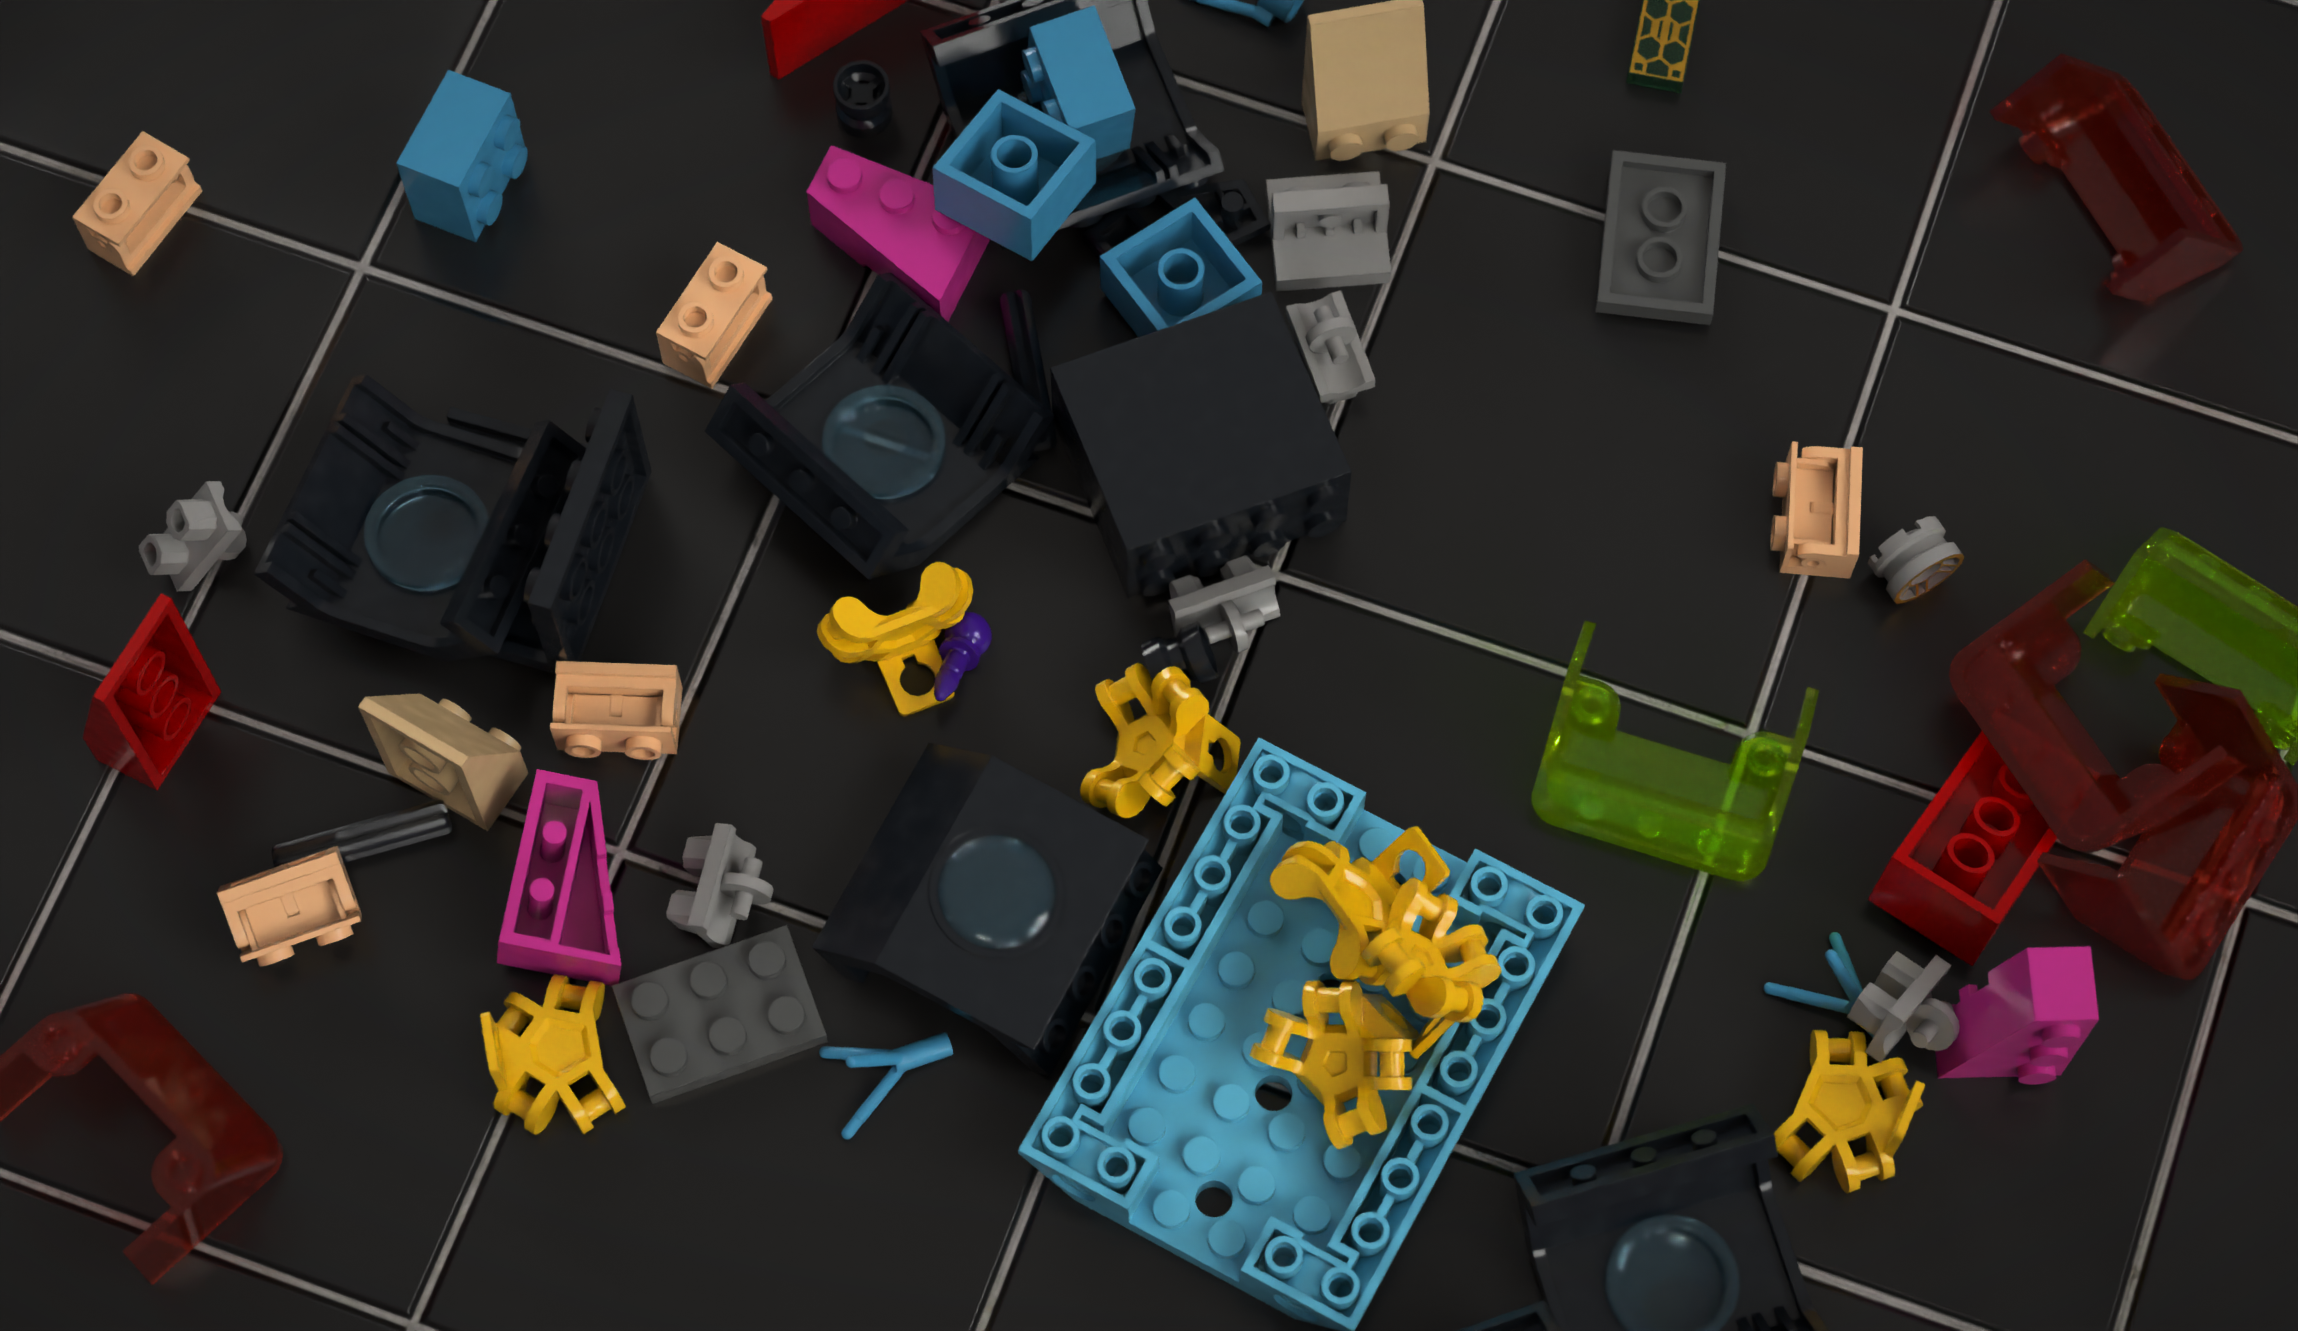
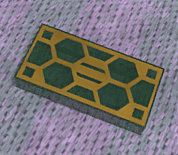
(1663, 44)

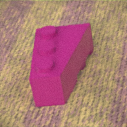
(894, 227)
(560, 887)
(2025, 1018)

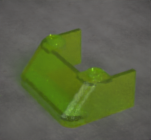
(2212, 623)
(1662, 796)

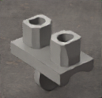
(1330, 348)
(196, 537)
(1229, 607)
(725, 887)
(1904, 1003)

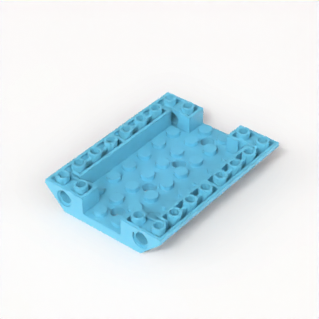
(1167, 1080)

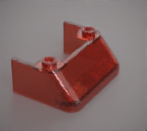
(2125, 174)
(2011, 694)
(2201, 867)
(220, 1142)

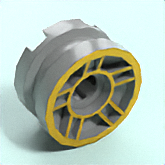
(1916, 560)

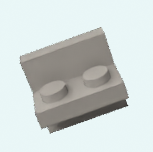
(1329, 230)

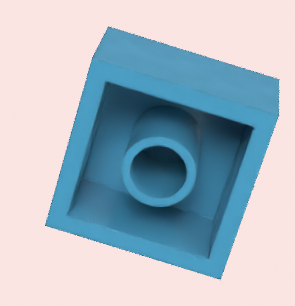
(1079, 79)
(462, 156)
(1014, 174)
(1176, 271)

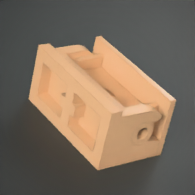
(137, 203)
(714, 315)
(1818, 511)
(616, 709)
(290, 906)

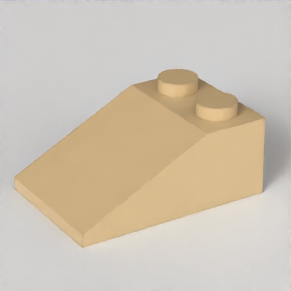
(1366, 79)
(445, 754)

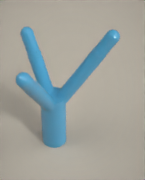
(1845, 973)
(900, 1059)

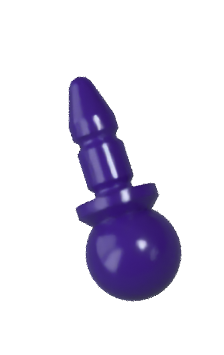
(961, 652)

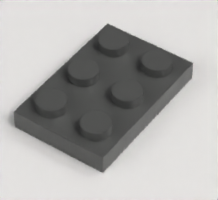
(1661, 237)
(719, 1014)

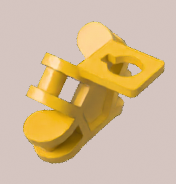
(860, 634)
(1160, 745)
(1354, 892)
(1420, 961)
(553, 1050)
(1342, 1059)
(1847, 1105)

